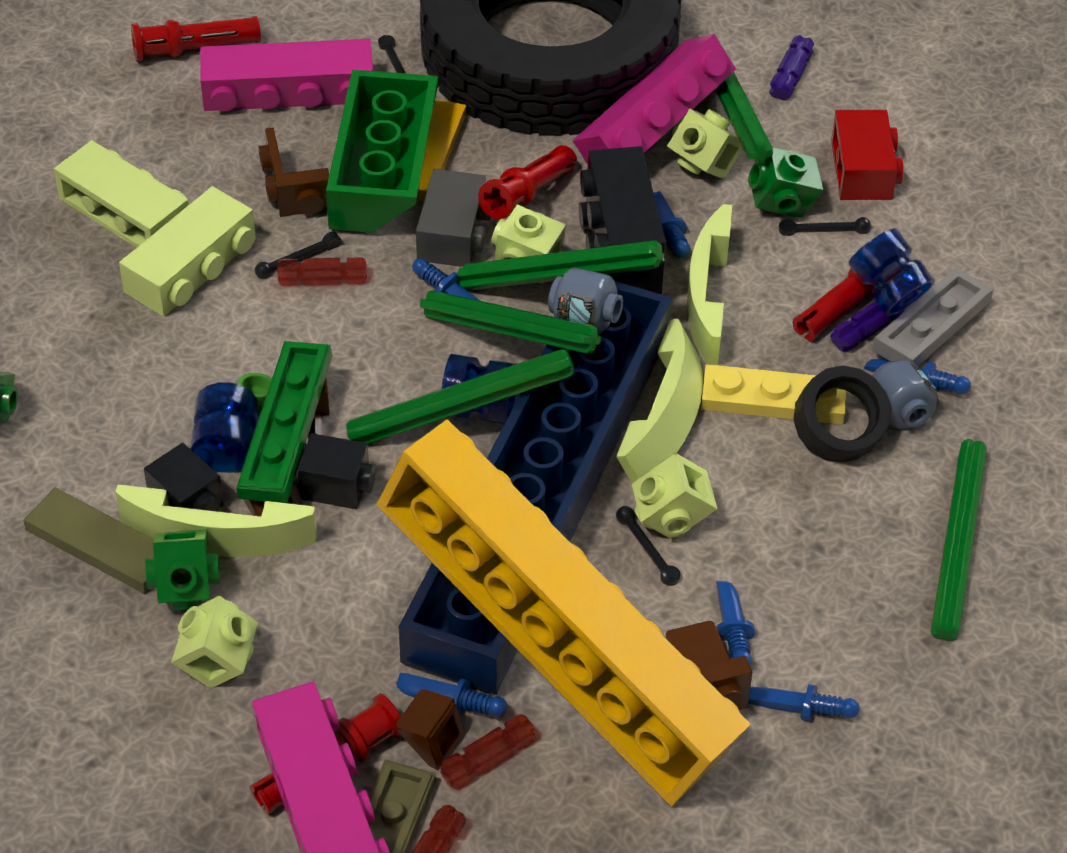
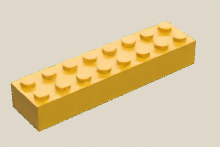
(560, 612)

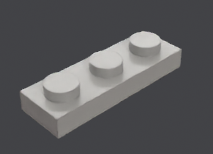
(933, 318)

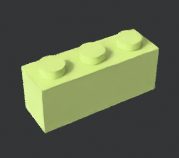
(116, 193)
(188, 251)

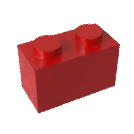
(865, 155)

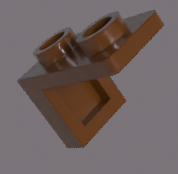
(296, 191)
(706, 650)

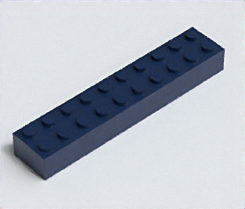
(555, 458)

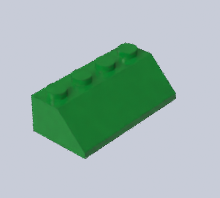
(379, 149)

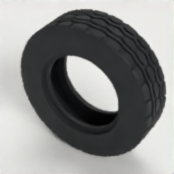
(543, 86)

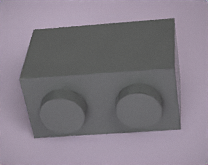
(451, 219)

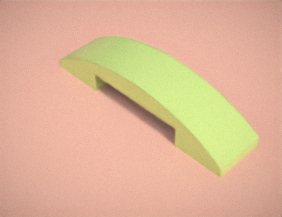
(704, 316)
(673, 411)
(278, 530)

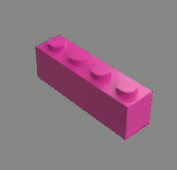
(280, 73)
(660, 98)
(314, 773)

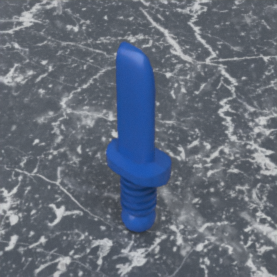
(672, 227)
(439, 279)
(941, 380)
(733, 626)
(462, 694)
(803, 703)

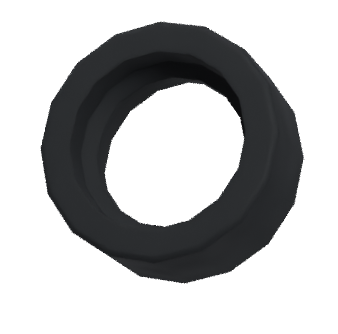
(868, 392)

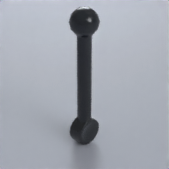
(387, 43)
(789, 227)
(329, 241)
(669, 574)

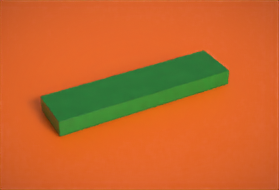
(284, 422)

